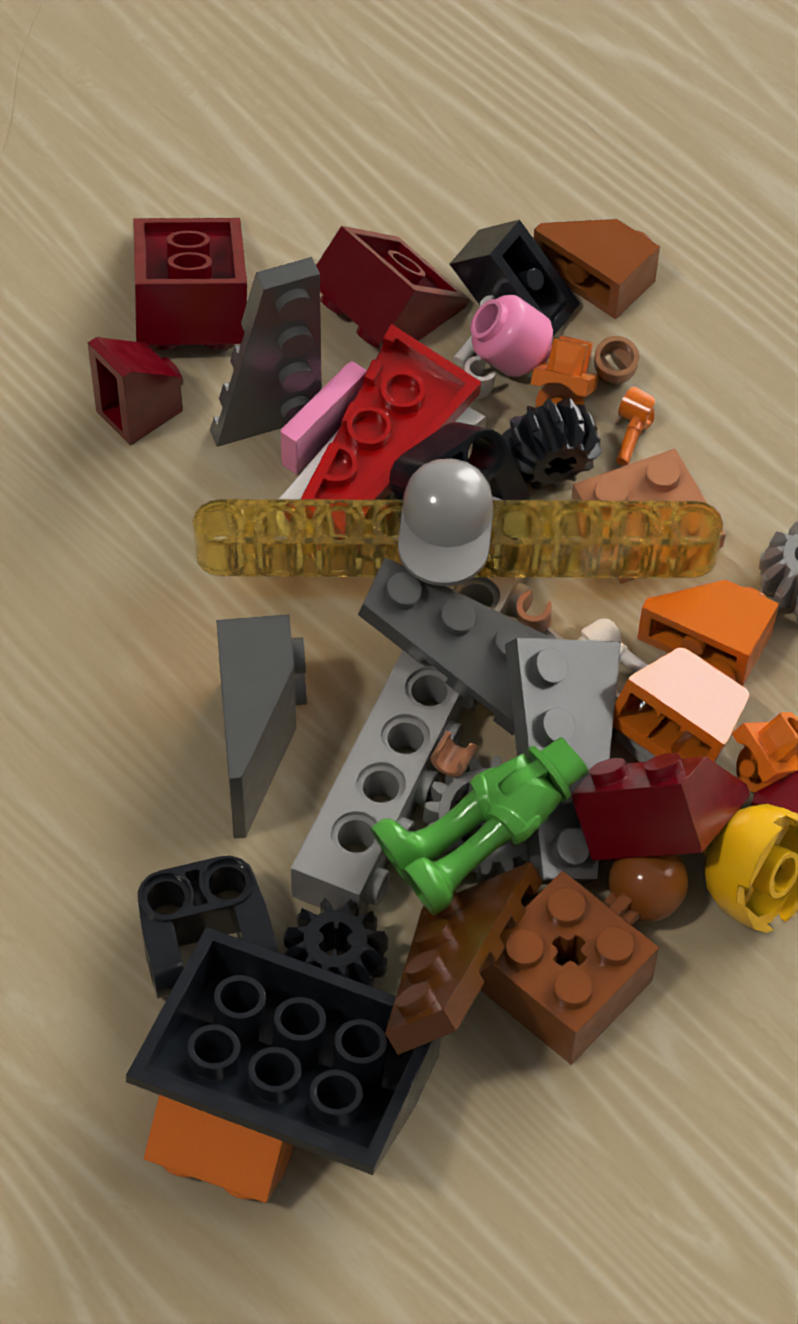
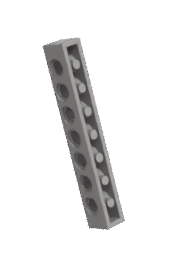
(374, 768)

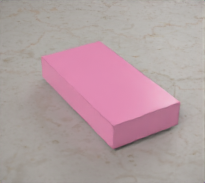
(319, 418)

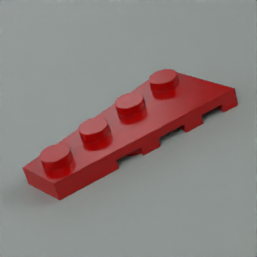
(400, 403)

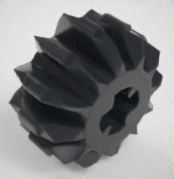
(553, 442)
(336, 932)

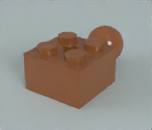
(580, 958)

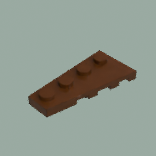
(451, 952)

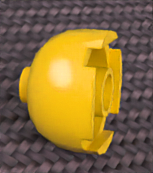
(755, 866)

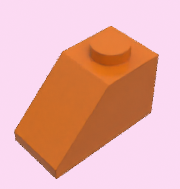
(712, 623)

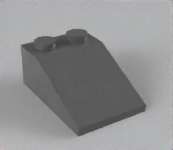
(260, 691)

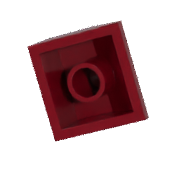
(385, 283)
(655, 806)

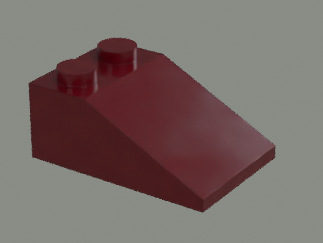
(189, 282)

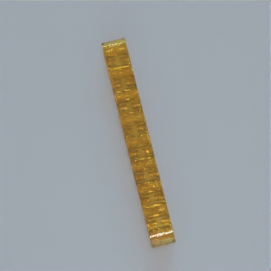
(542, 525)

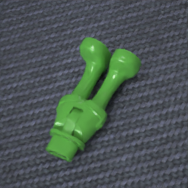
(507, 797)

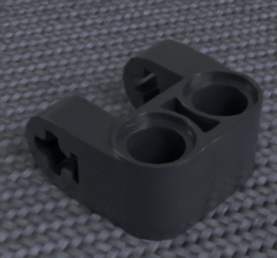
(453, 442)
(194, 891)

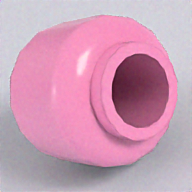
(511, 335)

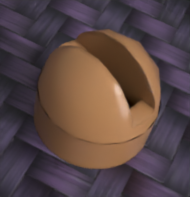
(624, 355)

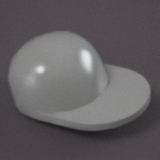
(445, 522)

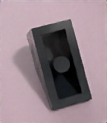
(510, 262)

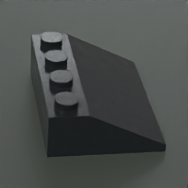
(284, 1052)

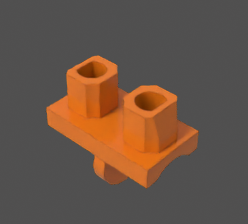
(566, 372)
(768, 750)

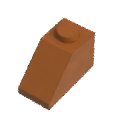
(601, 260)

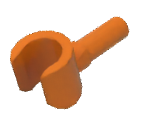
(639, 410)

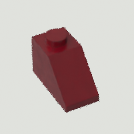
(133, 386)

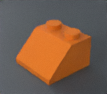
(216, 1151)

